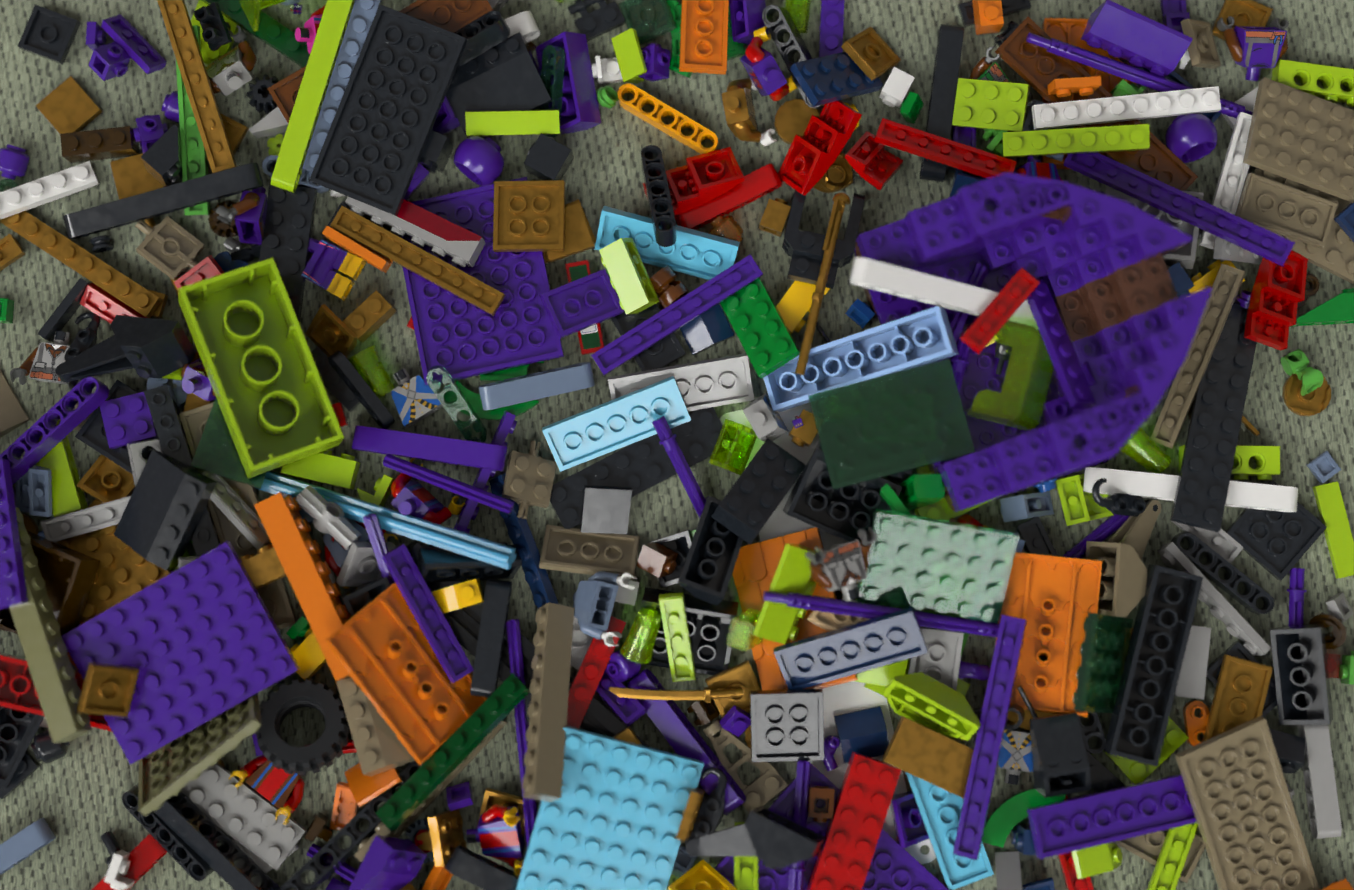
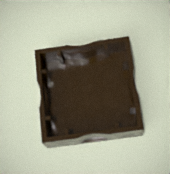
(67, 582)

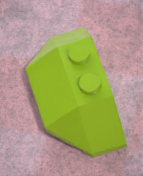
(932, 705)

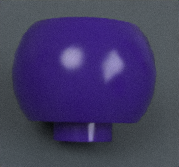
(1191, 137)
(479, 160)

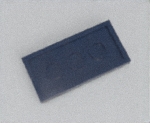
(833, 79)

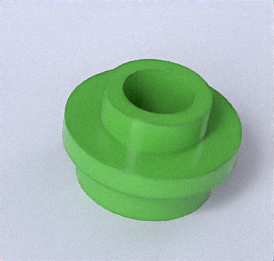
(607, 96)

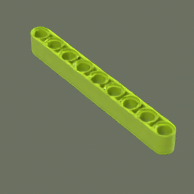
(311, 94)

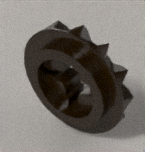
(222, 229)
(1337, 636)

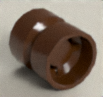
(667, 287)

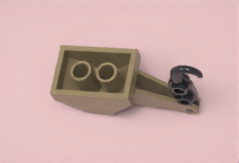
(1122, 570)

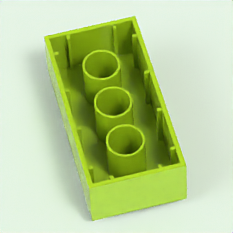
(260, 367)

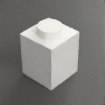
(896, 88)

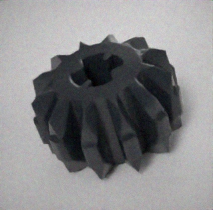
(258, 90)

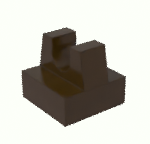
(705, 711)
(318, 829)

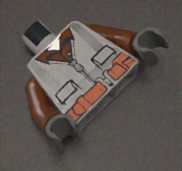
(233, 67)
(43, 361)
(842, 565)

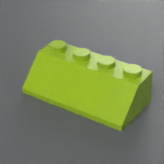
(792, 575)

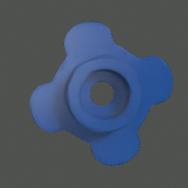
(1046, 485)

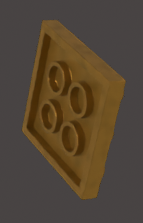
(529, 216)

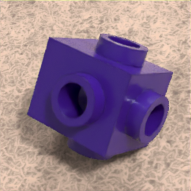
(109, 61)
(656, 61)
(148, 131)

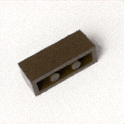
(99, 144)

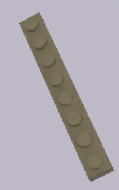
(1198, 356)

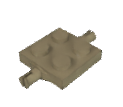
(169, 247)
(529, 479)

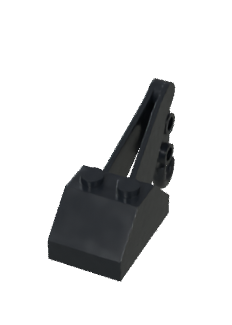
(139, 343)
(764, 834)

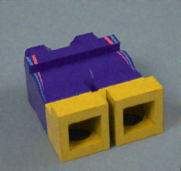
(325, 261)

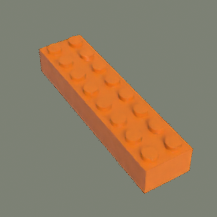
(305, 572)

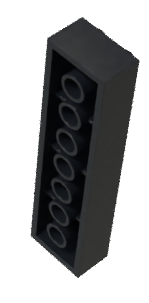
(1153, 665)

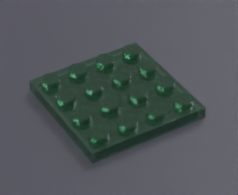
(1101, 662)

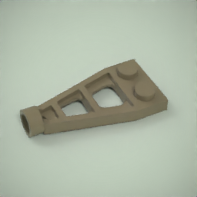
(762, 788)

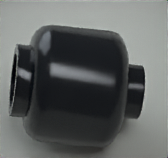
(47, 750)

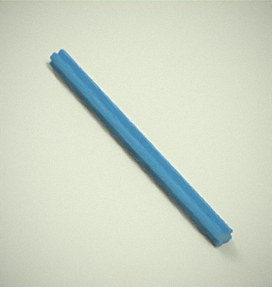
(401, 524)

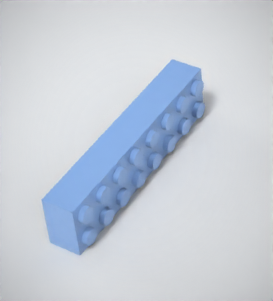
(864, 356)

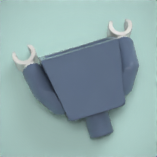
(595, 604)

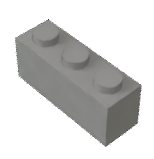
(1194, 665)

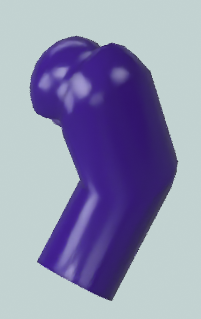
(831, 744)

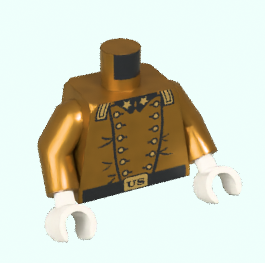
(741, 113)

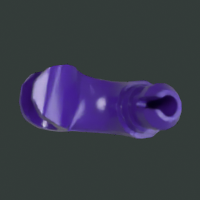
(973, 671)

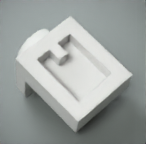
(606, 70)
(118, 867)

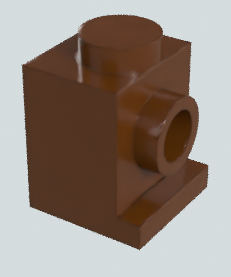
(821, 792)

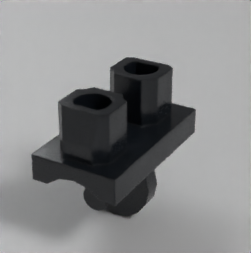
(214, 26)

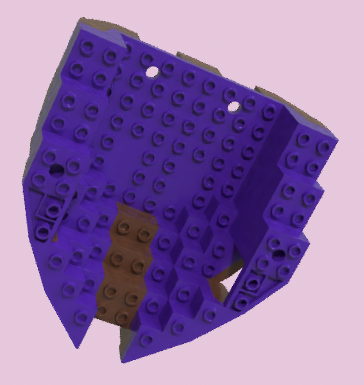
(1110, 294)

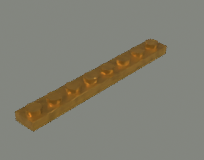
(197, 84)
(417, 260)
(83, 262)

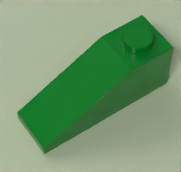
(1333, 311)
(921, 490)

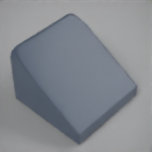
(682, 862)

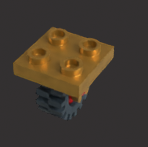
(438, 836)

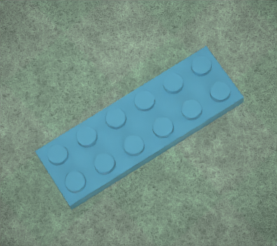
(692, 253)
(615, 423)
(941, 818)

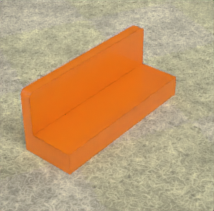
(361, 251)

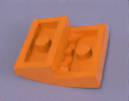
(368, 787)

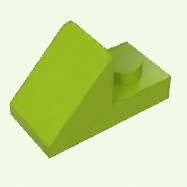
(382, 489)

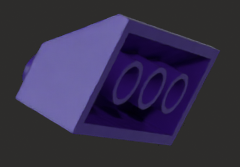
(1135, 38)
(579, 95)

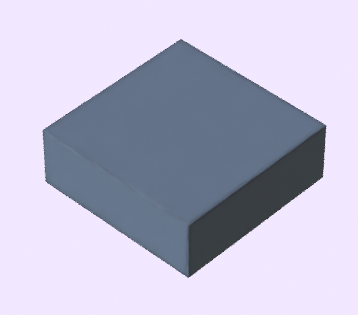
(1323, 467)

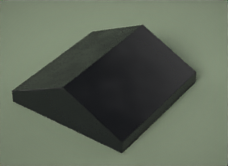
(680, 544)

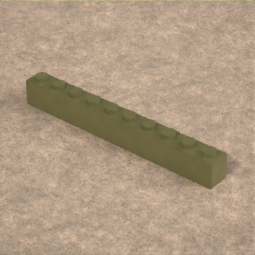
(46, 651)

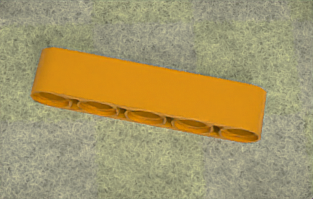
(660, 111)

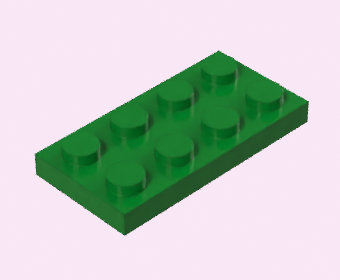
(760, 328)

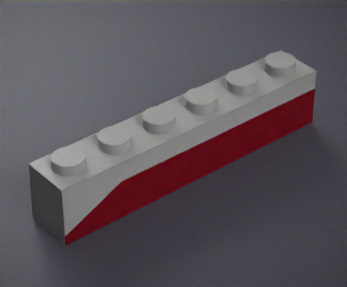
(426, 229)

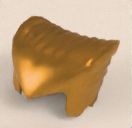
(837, 176)

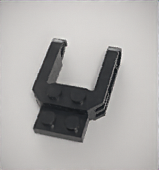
(807, 246)

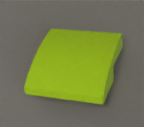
(1076, 504)

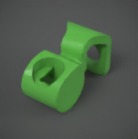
(1298, 363)

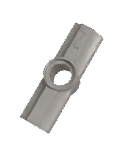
(328, 517)

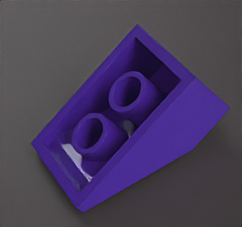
(388, 864)

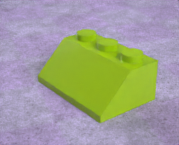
(1097, 859)

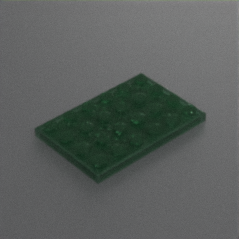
(891, 424)
(938, 567)

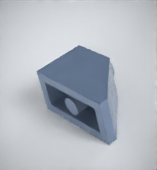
(1026, 506)

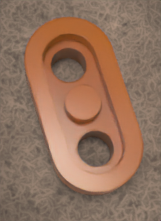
(1193, 724)

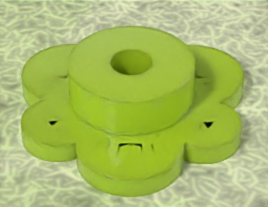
(273, 144)

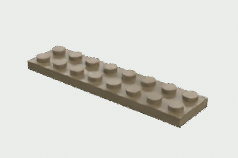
(382, 830)

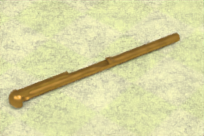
(840, 201)

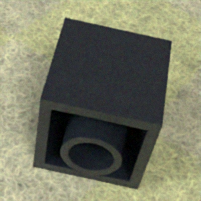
(548, 159)

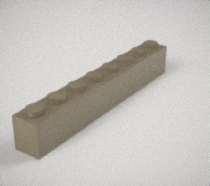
(548, 703)

